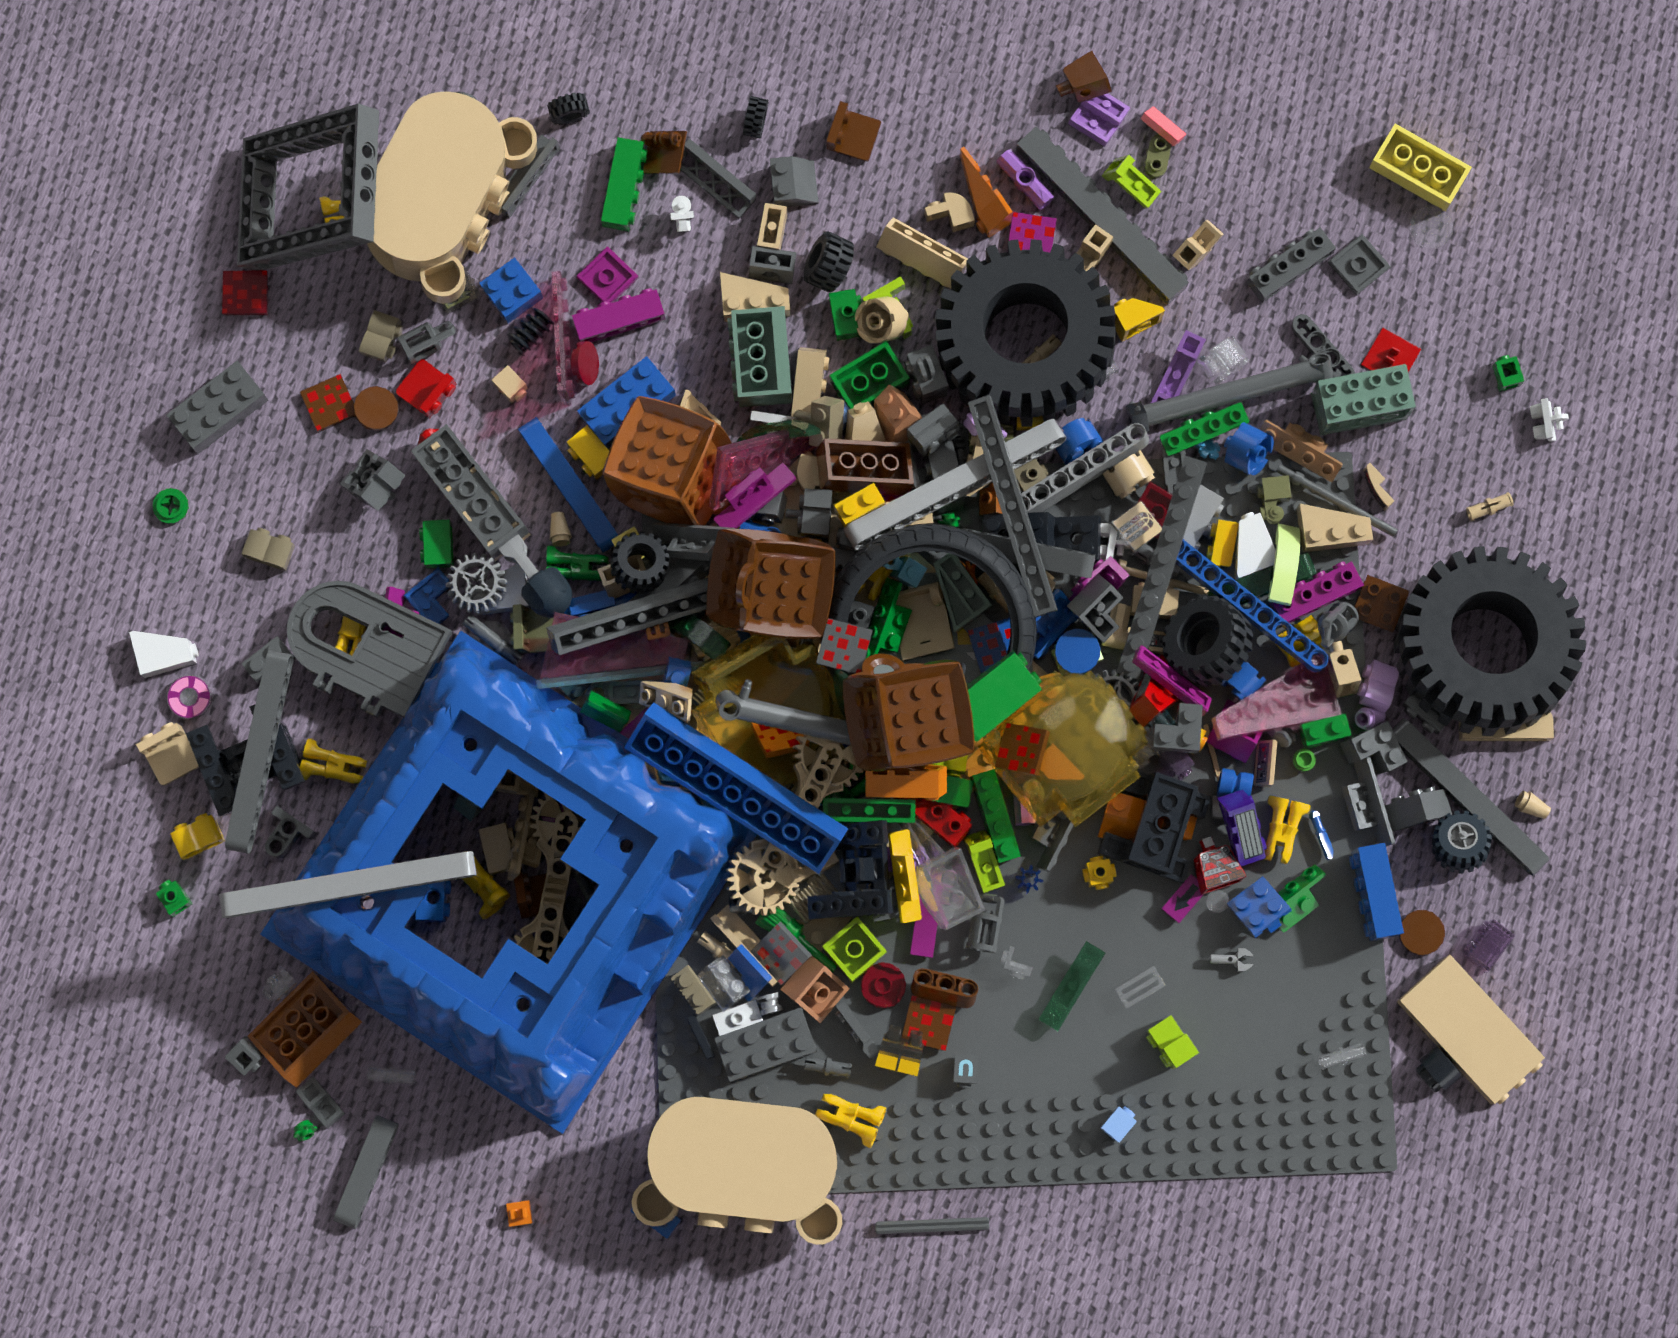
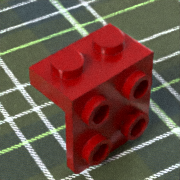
(426, 388)

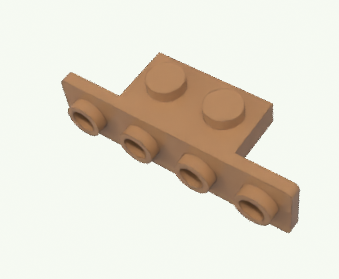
(1303, 449)

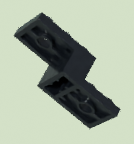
(1055, 530)

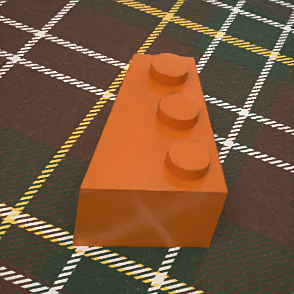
(909, 782)

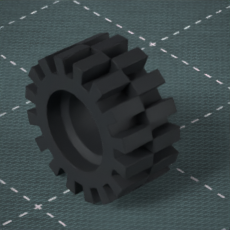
(568, 108)
(755, 117)

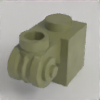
(1273, 491)

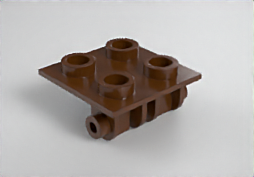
(664, 151)
(1380, 603)

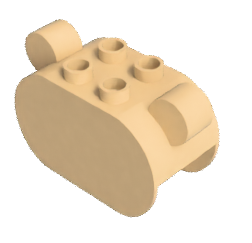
(440, 185)
(741, 1163)

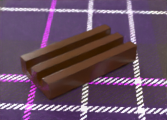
(650, 636)

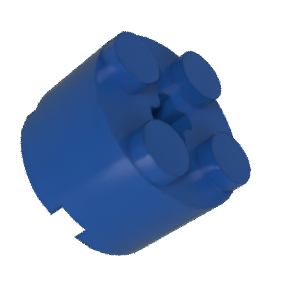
(1080, 438)
(1248, 449)
(1244, 682)

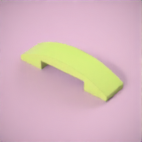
(1285, 564)

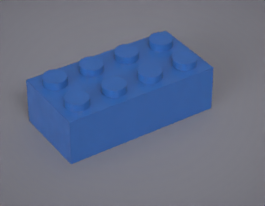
(608, 408)
(1376, 892)

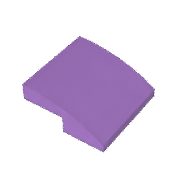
(1099, 117)

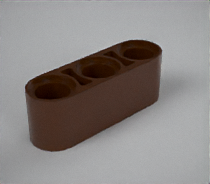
(932, 988)

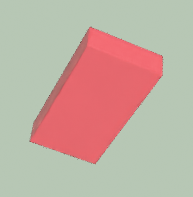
(1163, 126)

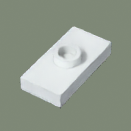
(737, 1017)

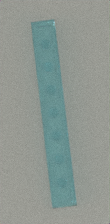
(608, 676)

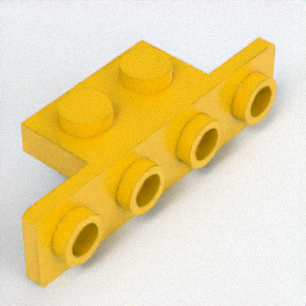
(904, 876)

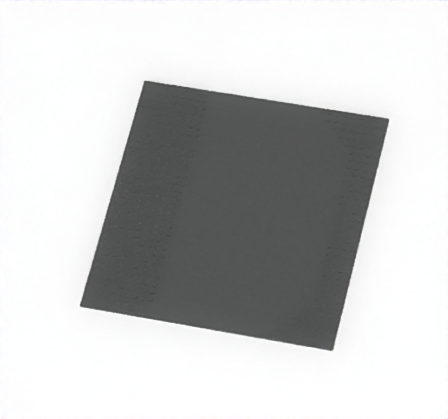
(1041, 1094)

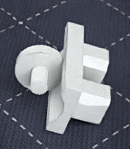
(682, 215)
(1544, 410)
(1109, 532)

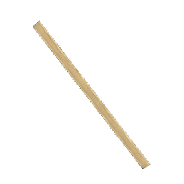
(1213, 754)

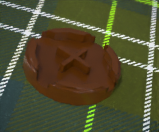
(375, 408)
(1422, 932)

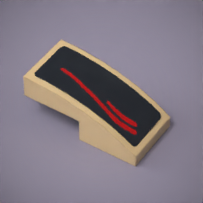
(1374, 480)

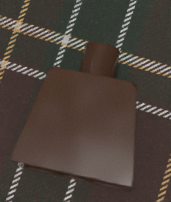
(1084, 79)

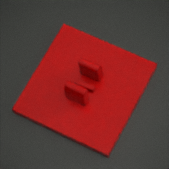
(1390, 351)

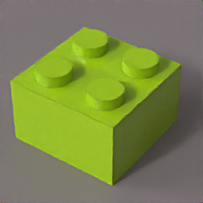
(854, 949)

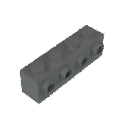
(1291, 264)

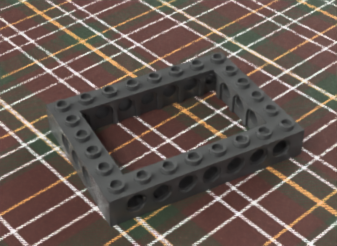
(358, 131)

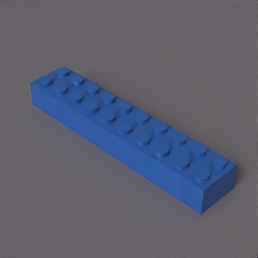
(735, 788)

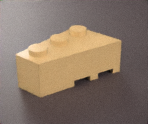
(746, 293)
(809, 378)
(1331, 529)

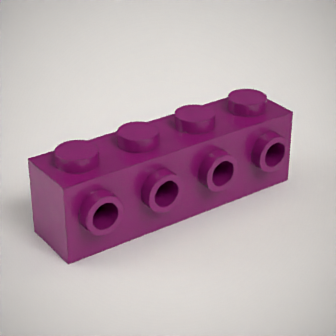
(619, 316)
(1320, 592)

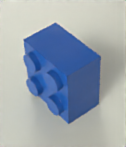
(511, 290)

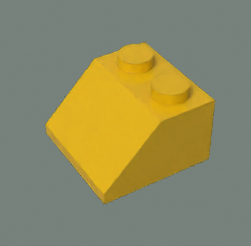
(1135, 317)

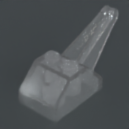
(943, 880)

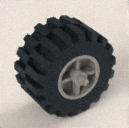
(1461, 842)

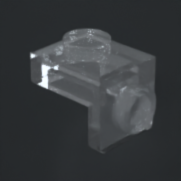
(1018, 970)

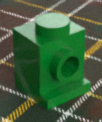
(1512, 366)
(180, 901)

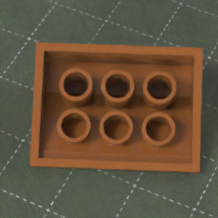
(304, 1029)

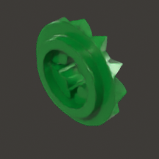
(165, 497)

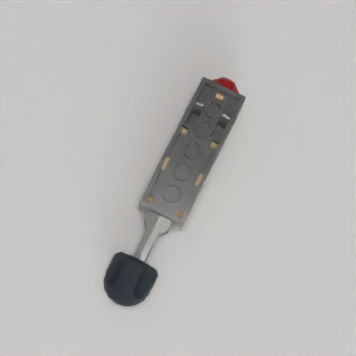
(489, 516)

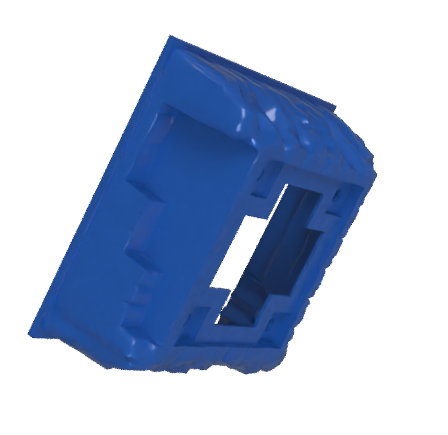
(618, 944)

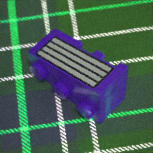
(1242, 827)

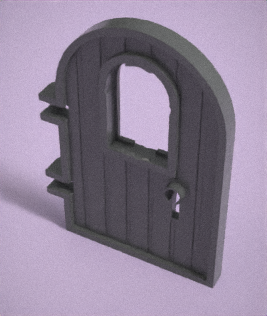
(382, 662)

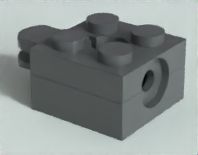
(926, 374)

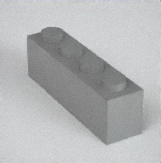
(1205, 507)

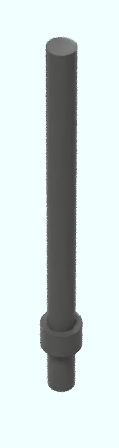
(1298, 479)

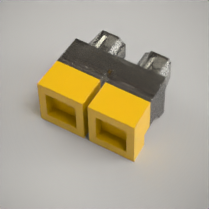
(893, 1045)

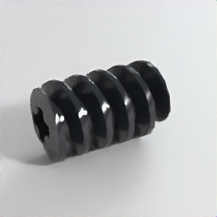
(529, 330)

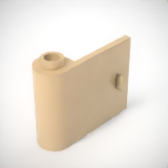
(926, 623)

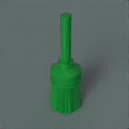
(770, 920)

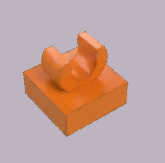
(519, 1213)

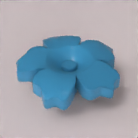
(1209, 448)

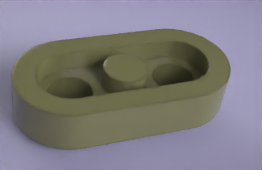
(1157, 155)

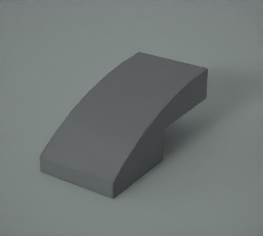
(320, 1102)

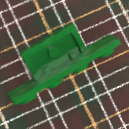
(1203, 429)
(888, 620)
(1299, 897)

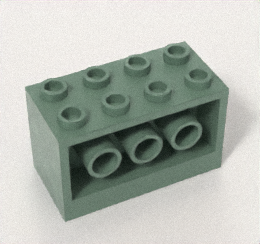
(773, 351)
(1363, 399)

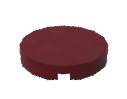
(585, 363)
(883, 985)

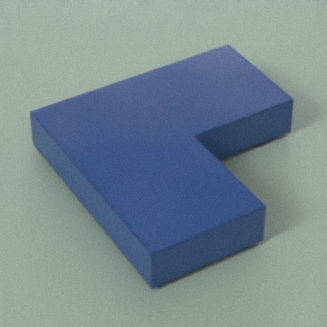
(424, 596)
(753, 973)

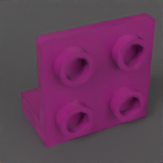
(1109, 570)

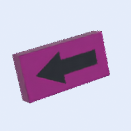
(1183, 899)

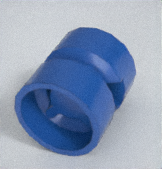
(1231, 783)

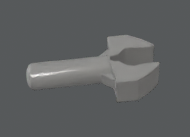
(1233, 959)

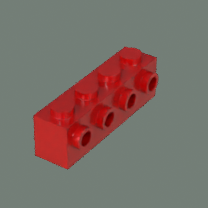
(942, 819)

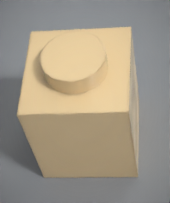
(510, 384)

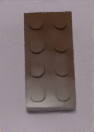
(859, 463)

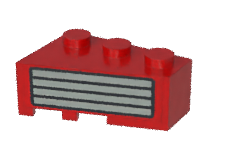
(1151, 699)

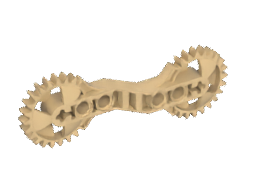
(758, 852)
(556, 884)

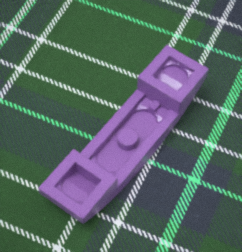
(1180, 366)

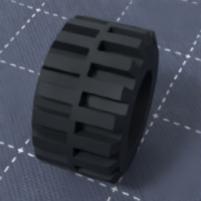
(828, 261)
(644, 546)

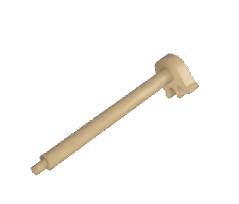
(1176, 583)

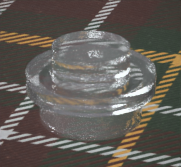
(1217, 901)

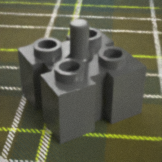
(373, 480)
(814, 514)

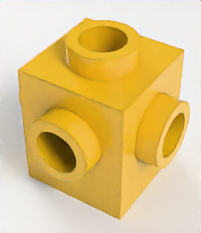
(1093, 879)

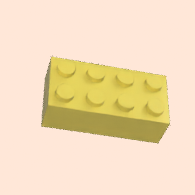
(1420, 167)

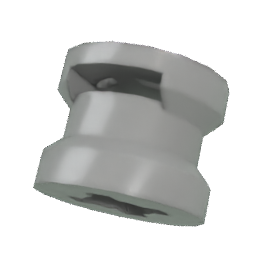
(769, 1004)

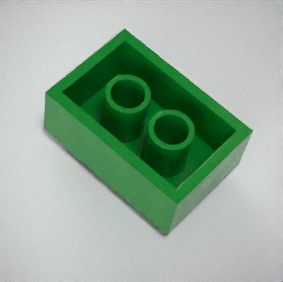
(869, 376)

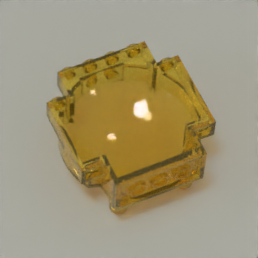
(777, 677)
(1085, 753)

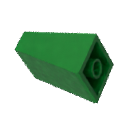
(1001, 692)

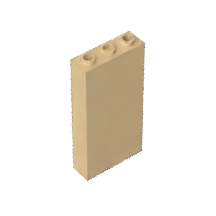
(1471, 1030)

